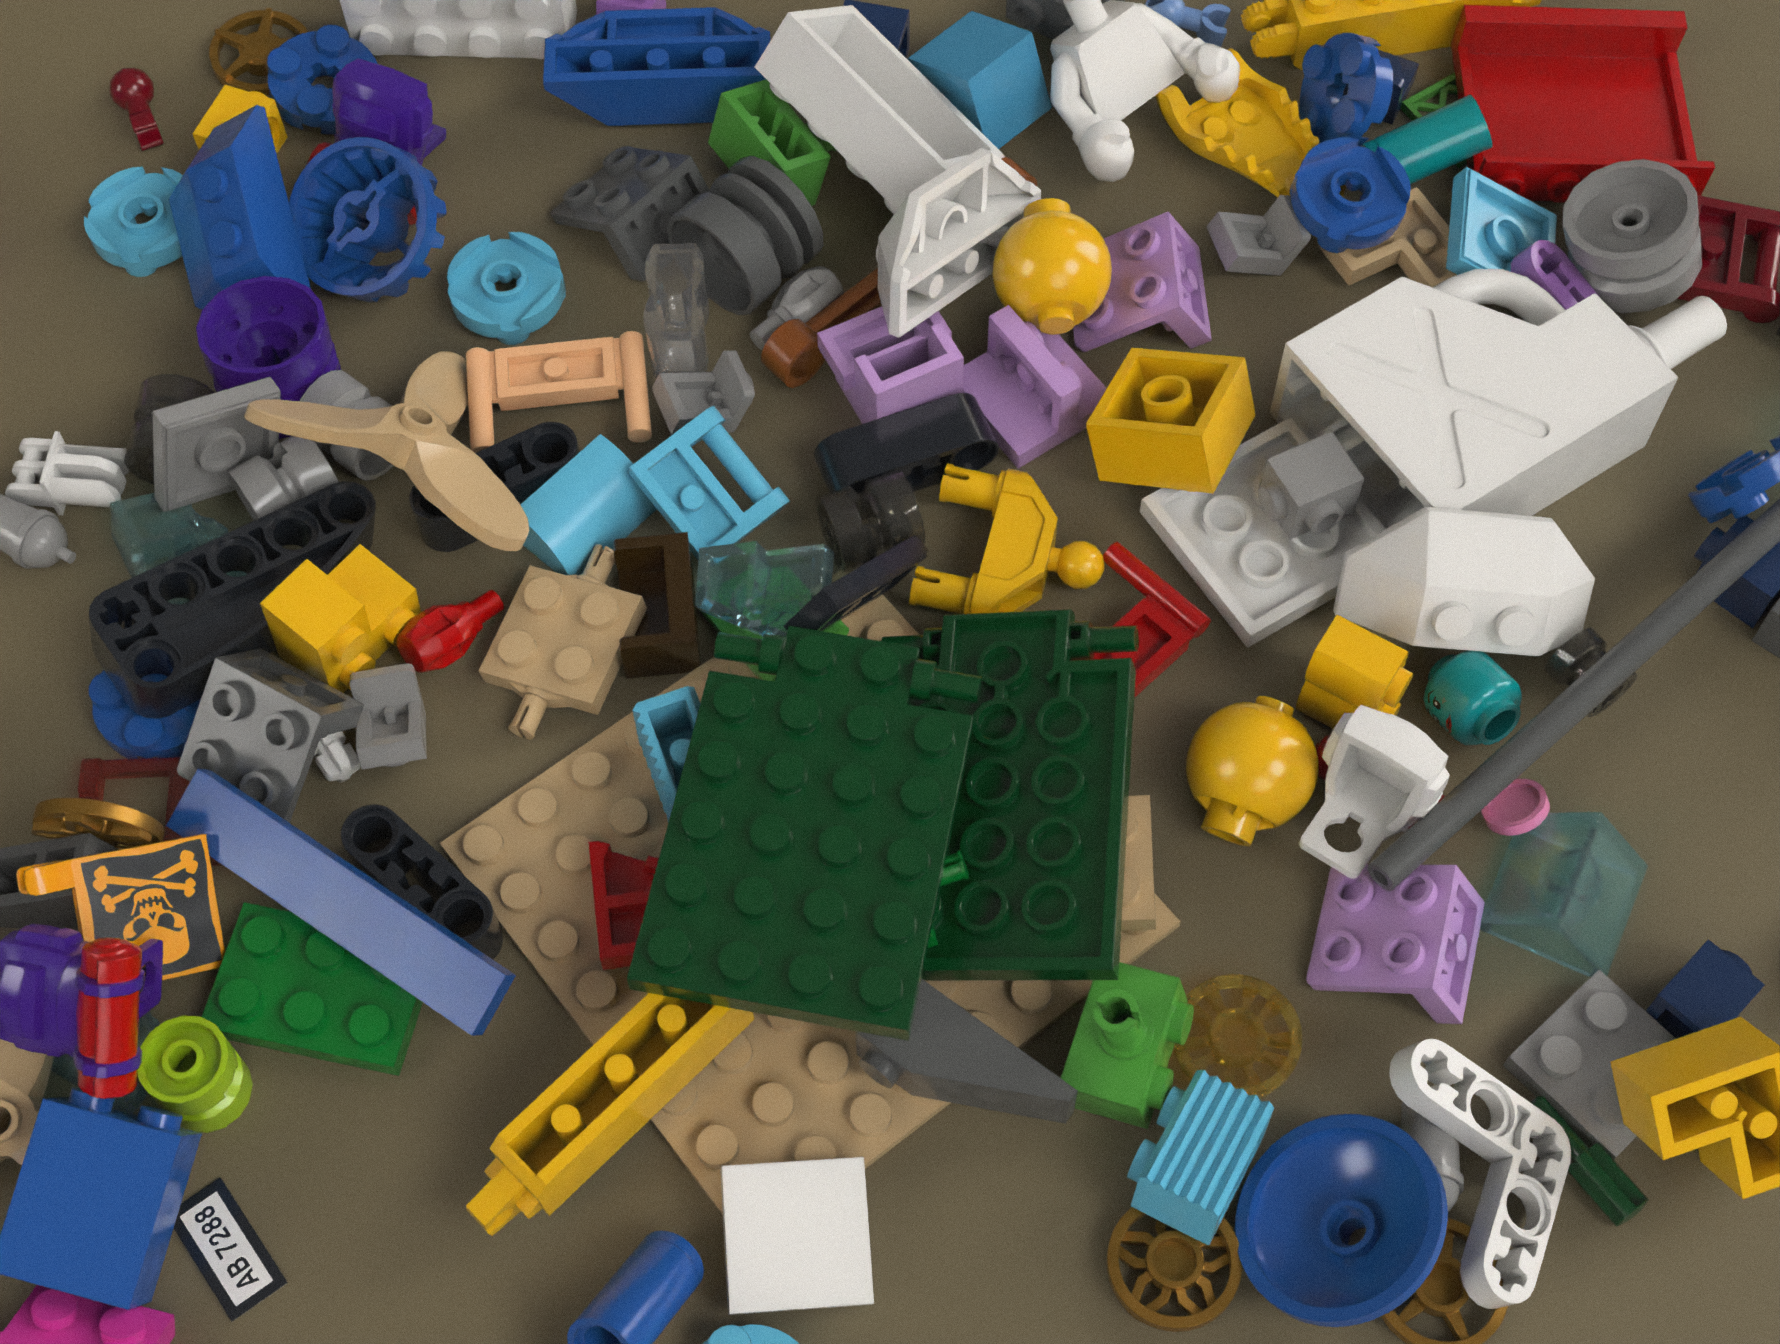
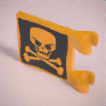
(141, 895)

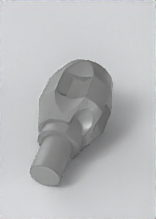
(799, 299)

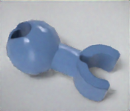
(1206, 23)

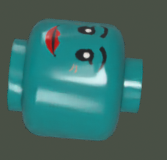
(1473, 698)

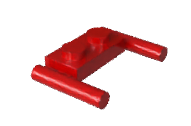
(1163, 618)

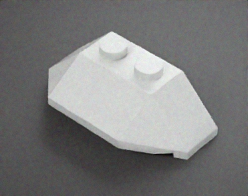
(947, 237)
(1468, 583)

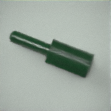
(1599, 1174)

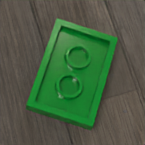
(308, 995)

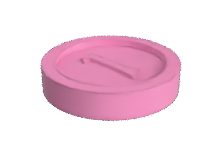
(1517, 808)

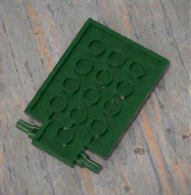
(1037, 796)
(809, 834)

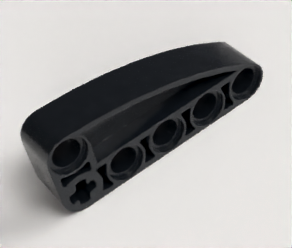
(144, 634)

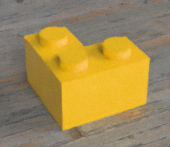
(340, 618)
(1709, 1095)

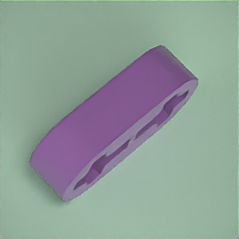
(1552, 271)

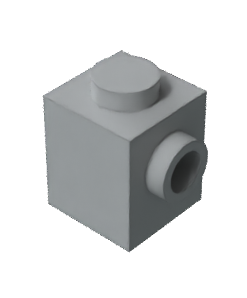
(1310, 486)

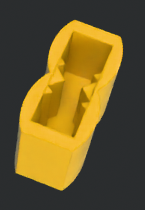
(1350, 671)

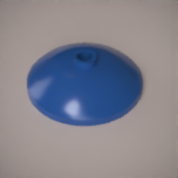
(1318, 1191)

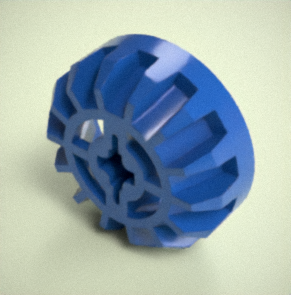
(357, 204)

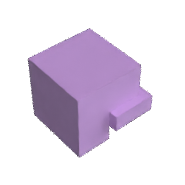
(890, 372)

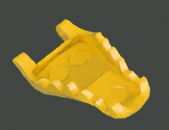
(1249, 133)

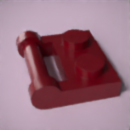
(1722, 241)

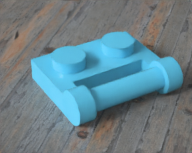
(693, 497)

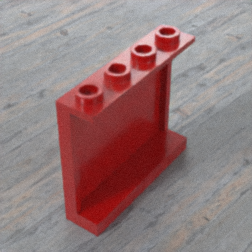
(1574, 93)

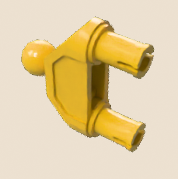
(1017, 549)

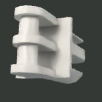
(67, 474)

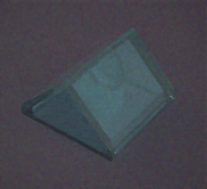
(1566, 891)

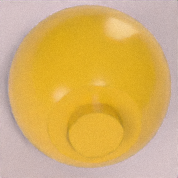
(1052, 267)
(1251, 768)

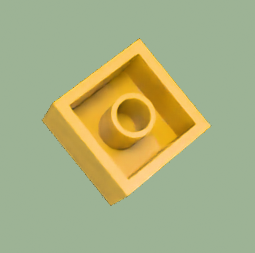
(1171, 419)

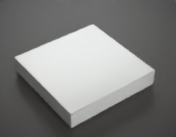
(796, 1235)

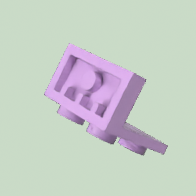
(1152, 282)
(1401, 939)

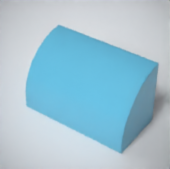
(584, 506)

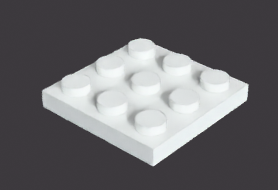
(1242, 556)

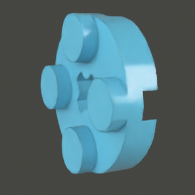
(113, 223)
(510, 313)

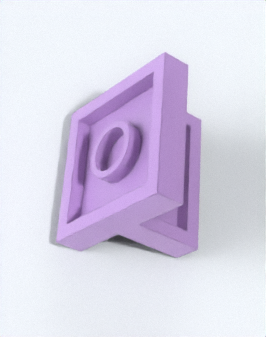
(1030, 387)

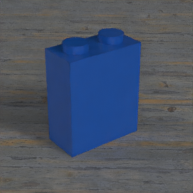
(97, 1199)

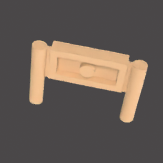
(557, 376)

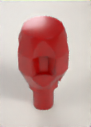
(445, 631)

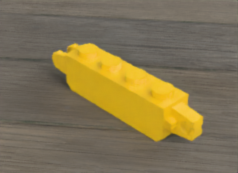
(1397, 25)
(600, 1104)

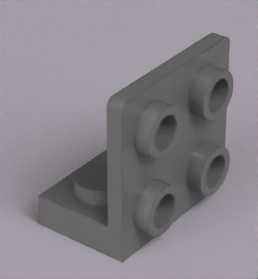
(632, 201)
(263, 726)

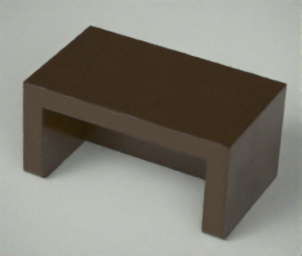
(664, 576)

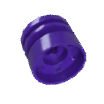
(266, 331)

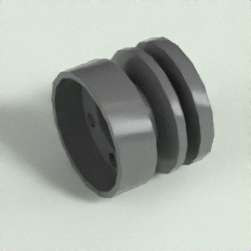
(749, 232)

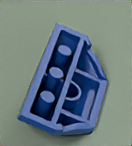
(653, 64)
(235, 210)

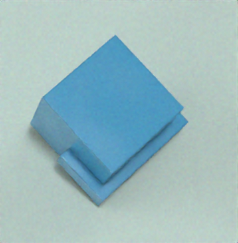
(987, 74)

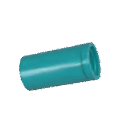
(1437, 139)

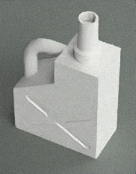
(1479, 406)

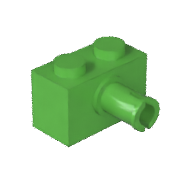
(764, 126)
(1127, 1043)

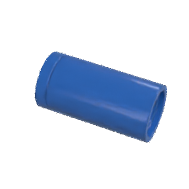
(641, 1293)

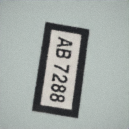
(227, 1249)

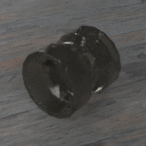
(1577, 657)

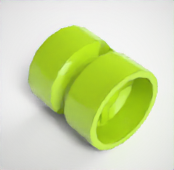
(195, 1073)

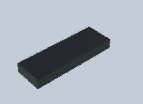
(860, 586)

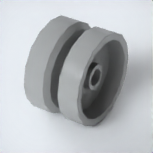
(1635, 234)

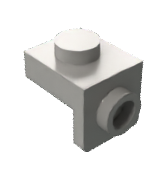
(1259, 242)
(690, 393)
(392, 718)

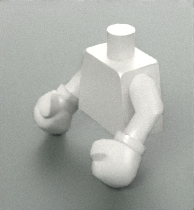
(1117, 62)

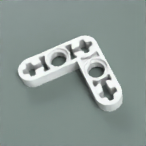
(1508, 1151)

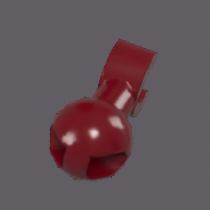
(134, 92)

